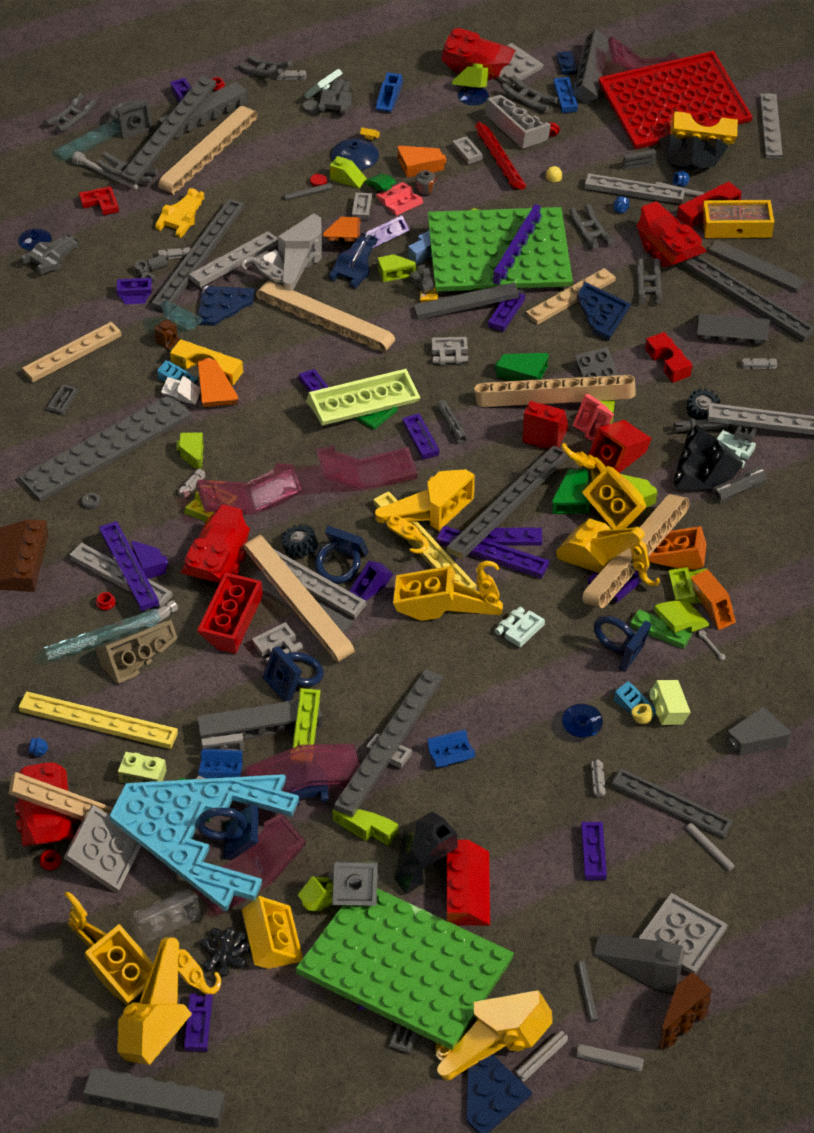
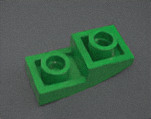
(381, 182)

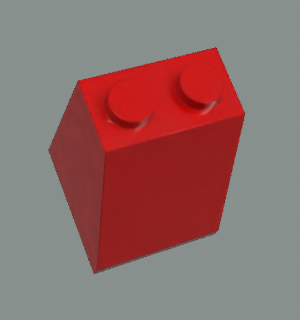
(544, 425)
(619, 445)

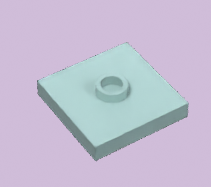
(323, 84)

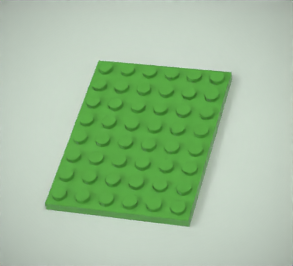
(472, 242)
(406, 966)

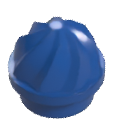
(680, 178)
(621, 204)
(37, 747)

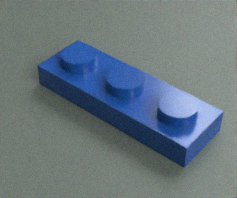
(565, 94)

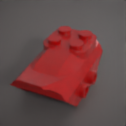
(467, 48)
(666, 237)
(218, 546)
(40, 823)

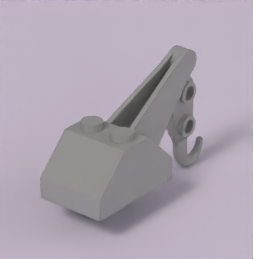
(298, 249)

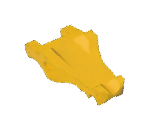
(182, 214)

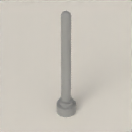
(80, 159)

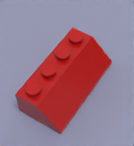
(231, 612)
(468, 885)

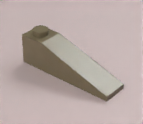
(127, 654)

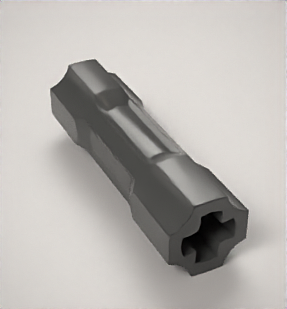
(751, 480)

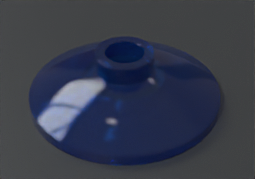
(473, 95)
(31, 237)
(582, 714)

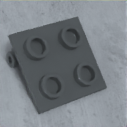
(596, 363)

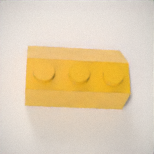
(271, 933)

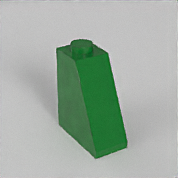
(522, 366)
(569, 496)

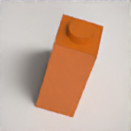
(419, 159)
(214, 385)
(714, 599)

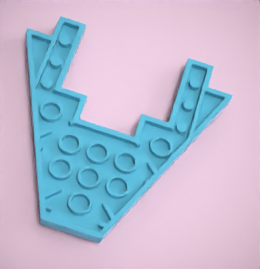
(164, 821)

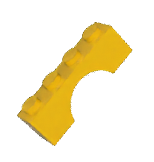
(684, 127)
(188, 354)

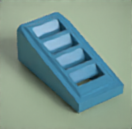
(167, 369)
(626, 693)

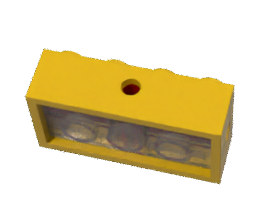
(738, 219)

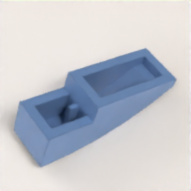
(420, 250)

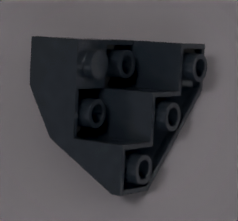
(692, 153)
(704, 462)
(422, 845)

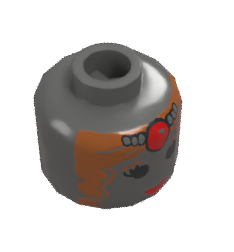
(425, 182)

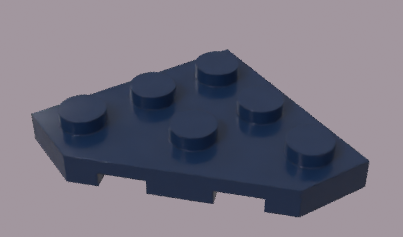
(223, 302)
(602, 310)
(492, 1094)

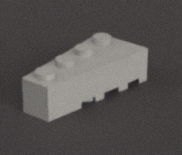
(516, 122)

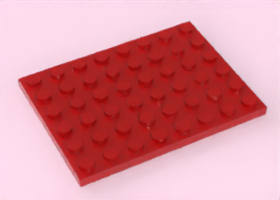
(651, 94)

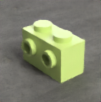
(669, 702)
(141, 768)

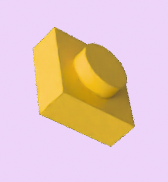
(369, 134)

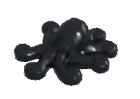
(225, 950)

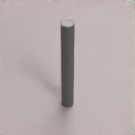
(309, 191)
(587, 992)

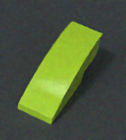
(368, 824)

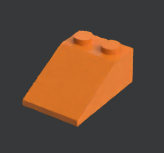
(681, 549)

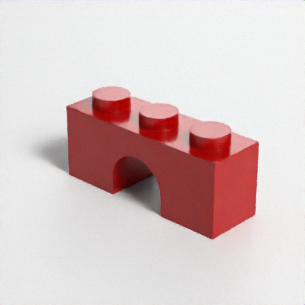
(662, 347)

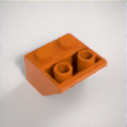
(345, 228)

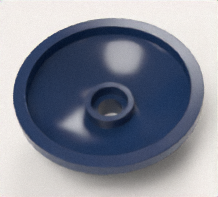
(360, 151)

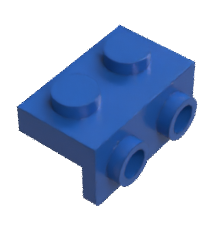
(450, 748)
(221, 763)

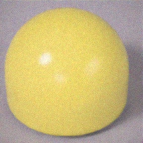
(553, 174)
(646, 713)

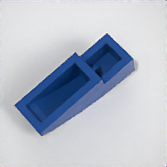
(389, 92)

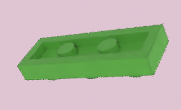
(661, 630)

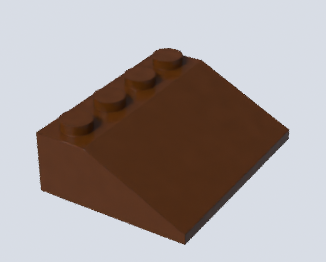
(22, 554)

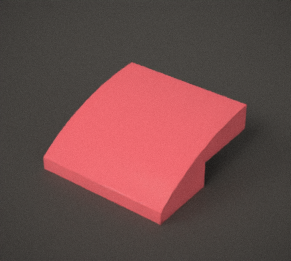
(394, 198)
(591, 416)

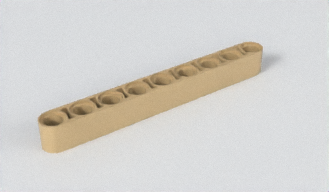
(207, 149)
(326, 316)
(554, 390)
(621, 567)
(299, 598)

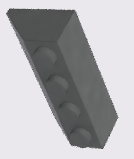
(732, 327)

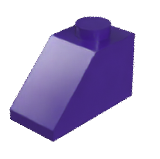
(150, 559)
(371, 580)

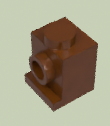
(166, 334)

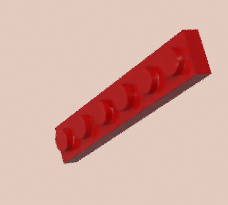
(499, 154)

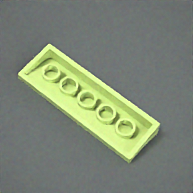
(363, 397)

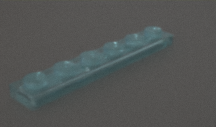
(88, 140)
(109, 632)

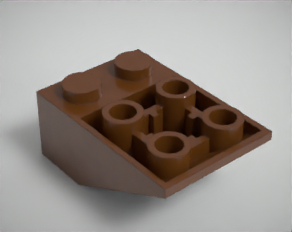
(687, 1005)

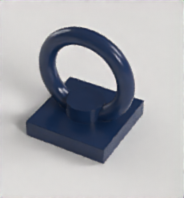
(346, 544)
(633, 643)
(285, 675)
(239, 832)

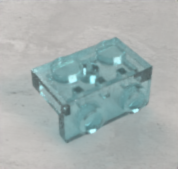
(180, 315)

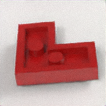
(102, 197)

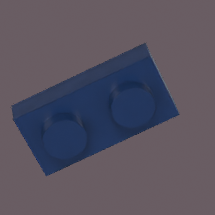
(566, 62)

